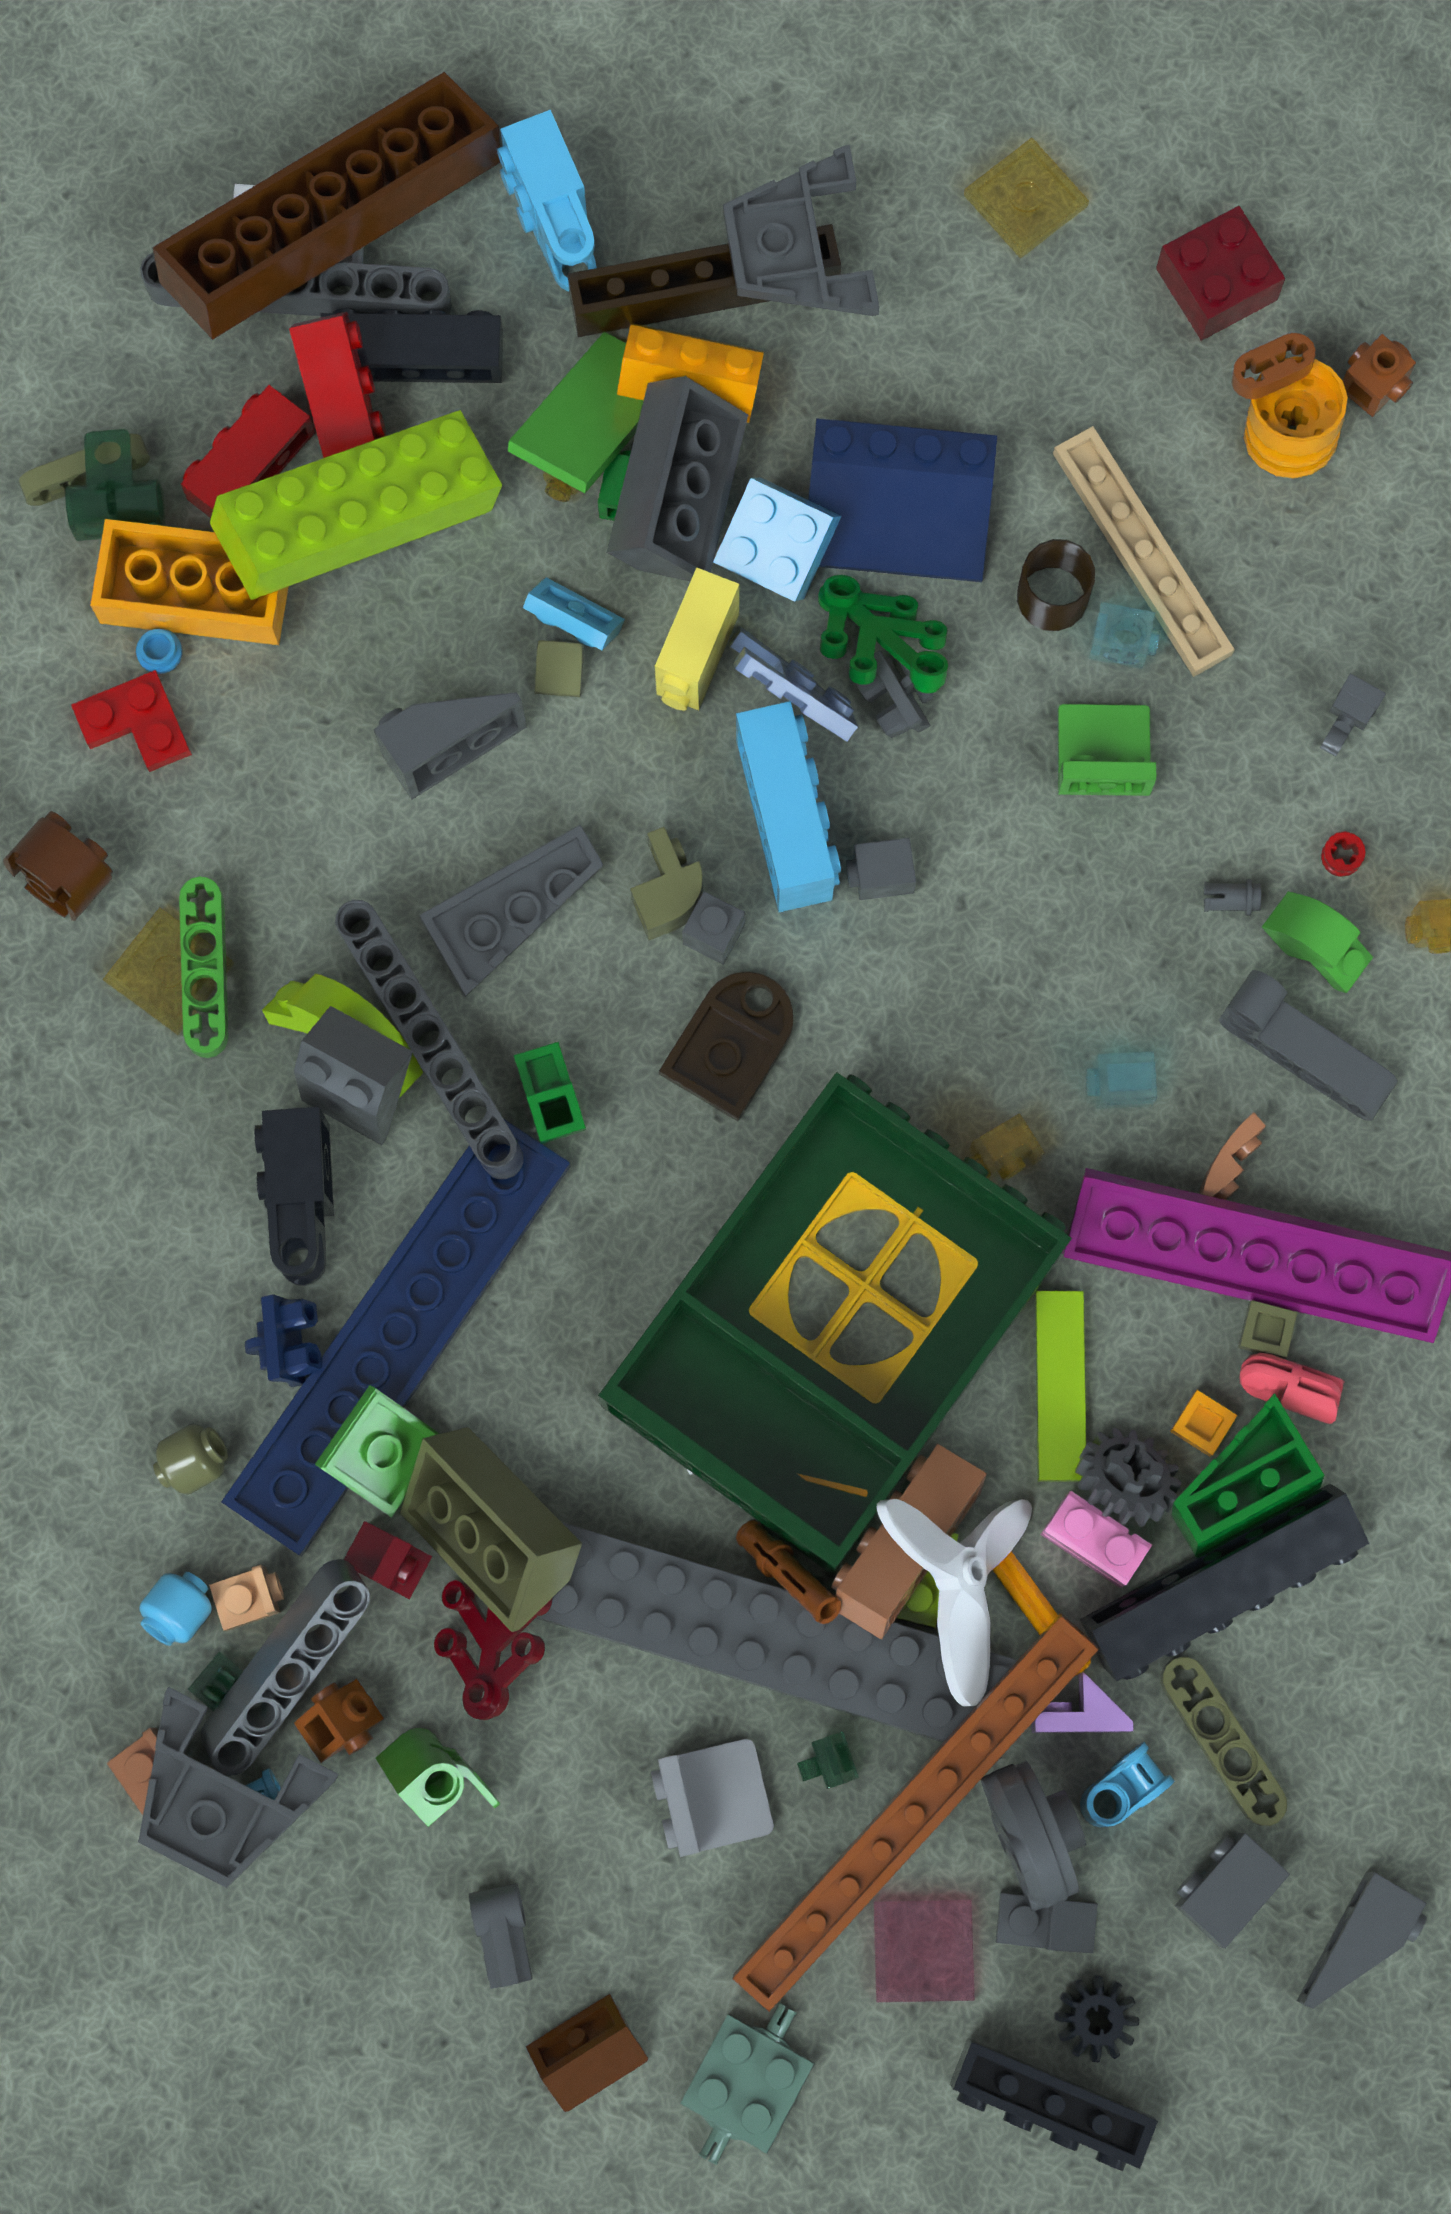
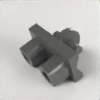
(905, 712)

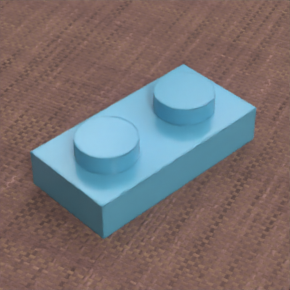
(573, 613)

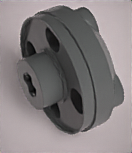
(1035, 1833)

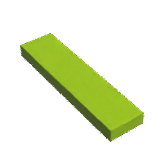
(1060, 1384)

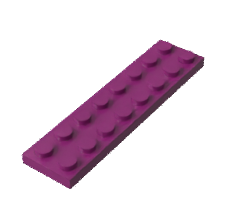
(1260, 1255)

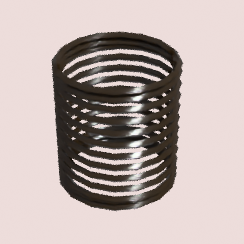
(1062, 555)

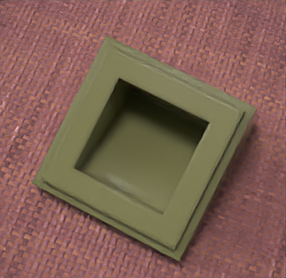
(559, 668)

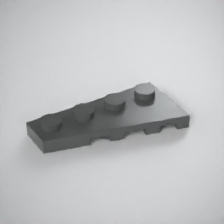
(501, 911)

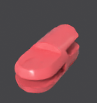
(1295, 1385)

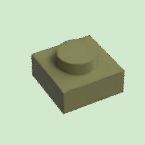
(1267, 1329)

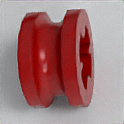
(1348, 841)

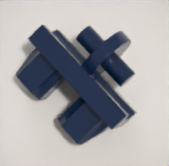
(280, 1340)

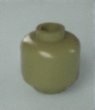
(190, 1458)

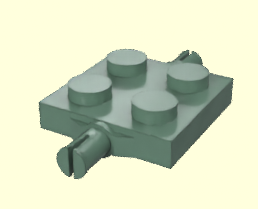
(747, 2083)

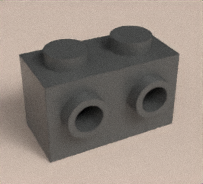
(1230, 1888)

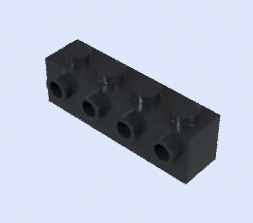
(1053, 2103)

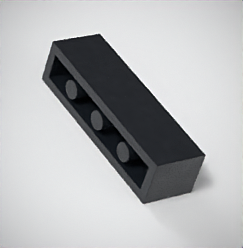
(430, 346)

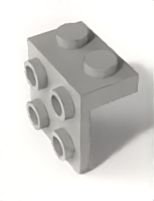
(713, 1797)

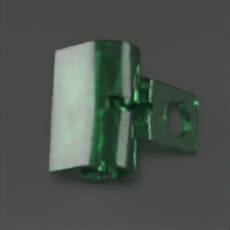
(111, 491)

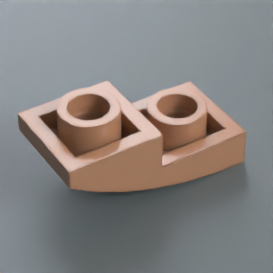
(1224, 1170)

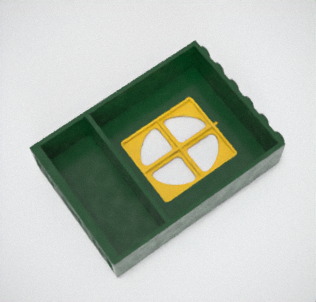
(753, 1402)

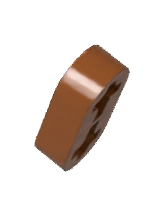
(1270, 361)

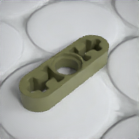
(51, 479)

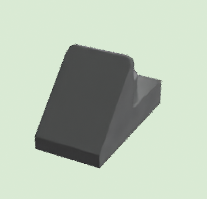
(1061, 1927)

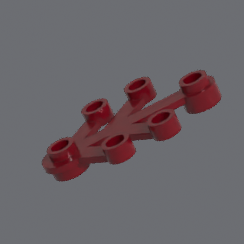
(492, 1639)

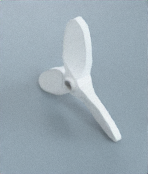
(960, 1576)

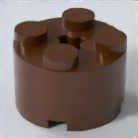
(59, 866)

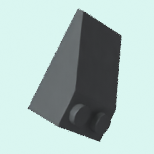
(444, 736)
(352, 1073)

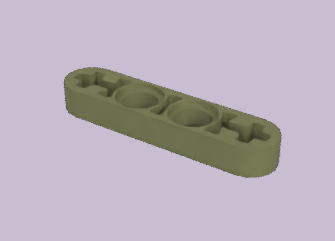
(1218, 1744)

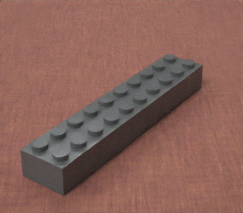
(758, 1636)

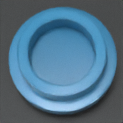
(159, 651)

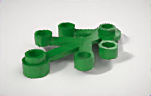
(843, 598)

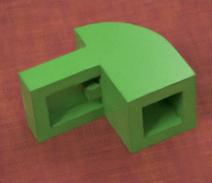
(1321, 936)

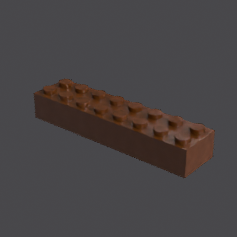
(327, 205)

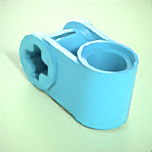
(1131, 1782)

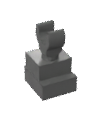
(1354, 707)

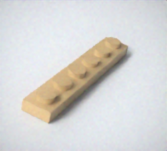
(1143, 551)

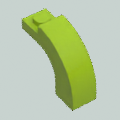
(302, 1005)

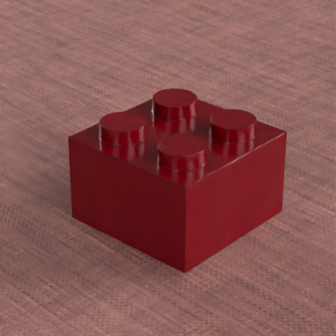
(1220, 273)

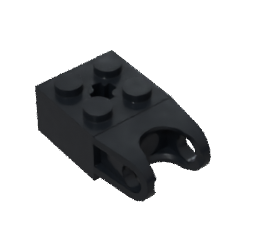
(296, 1187)

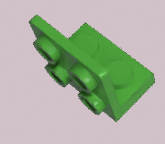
(1104, 750)

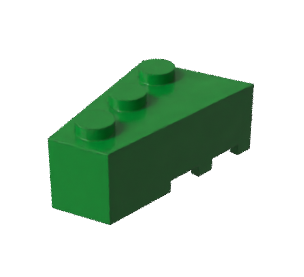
(1248, 1481)

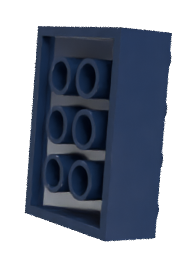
(905, 498)

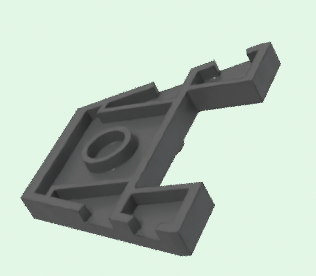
(778, 244)
(208, 1817)

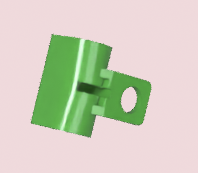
(428, 1774)

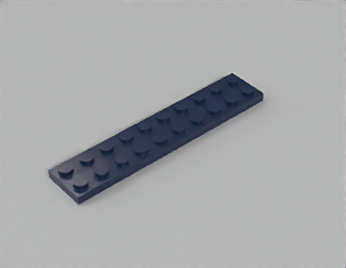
(395, 1333)

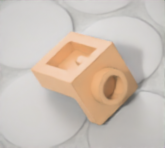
(247, 1597)

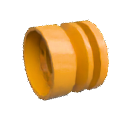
(1317, 411)

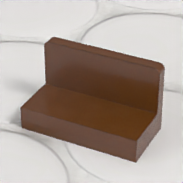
(586, 2053)

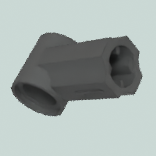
(500, 1923)

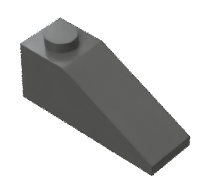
(1369, 1931)

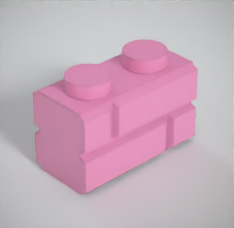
(1096, 1540)

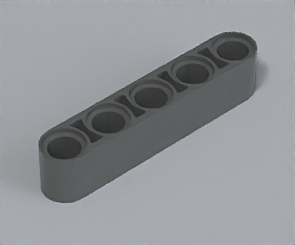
(286, 1645)

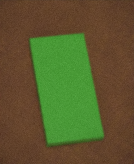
(581, 420)

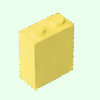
(696, 640)

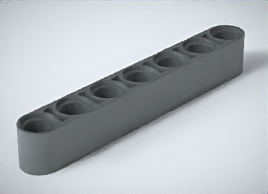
(363, 280)
(436, 1058)

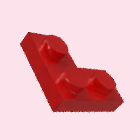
(139, 709)

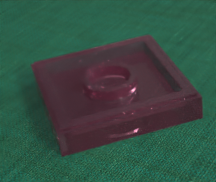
(923, 1950)

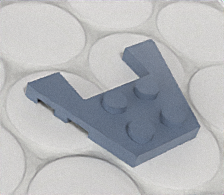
(793, 682)

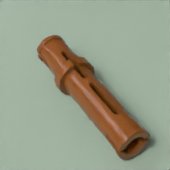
(776, 1560)

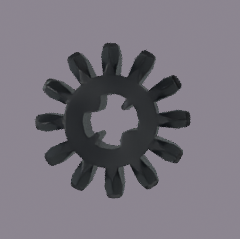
(1112, 2013)

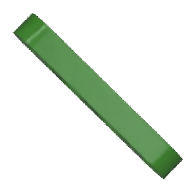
(199, 967)

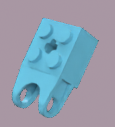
(548, 192)

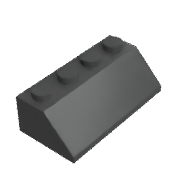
(677, 480)

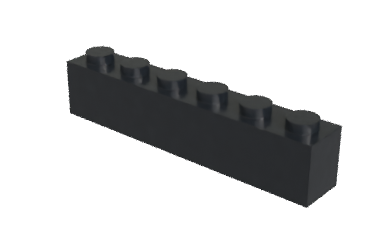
(1225, 1582)

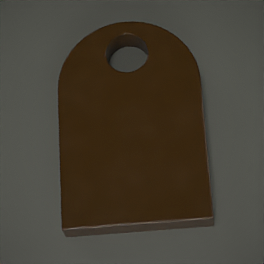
(729, 1045)

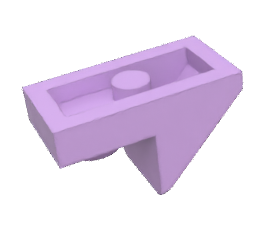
(1095, 1713)

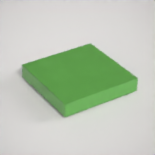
(376, 1450)

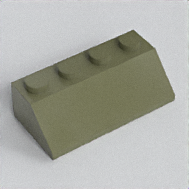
(488, 1526)

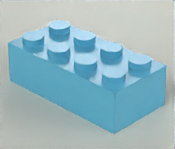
(785, 806)

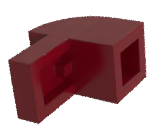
(387, 1559)

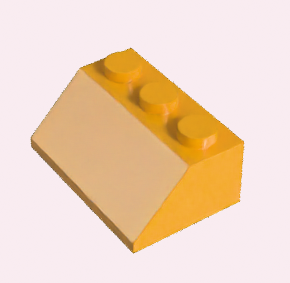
(718, 366)

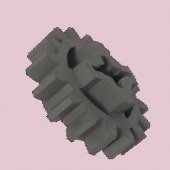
(1128, 1477)

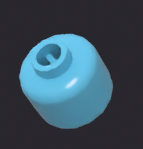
(175, 1608)

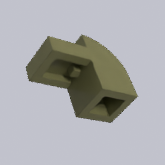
(671, 898)

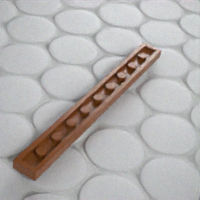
(915, 1812)

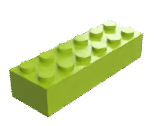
(354, 504)

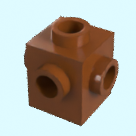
(1378, 374)
(346, 1713)

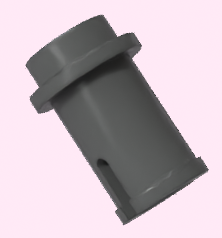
(1235, 897)

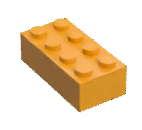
(178, 584)

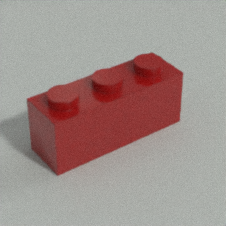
(336, 382)
(249, 450)

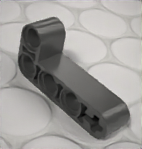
(1306, 1047)

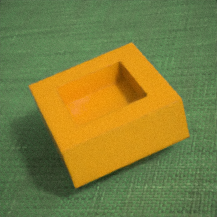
(1203, 1423)

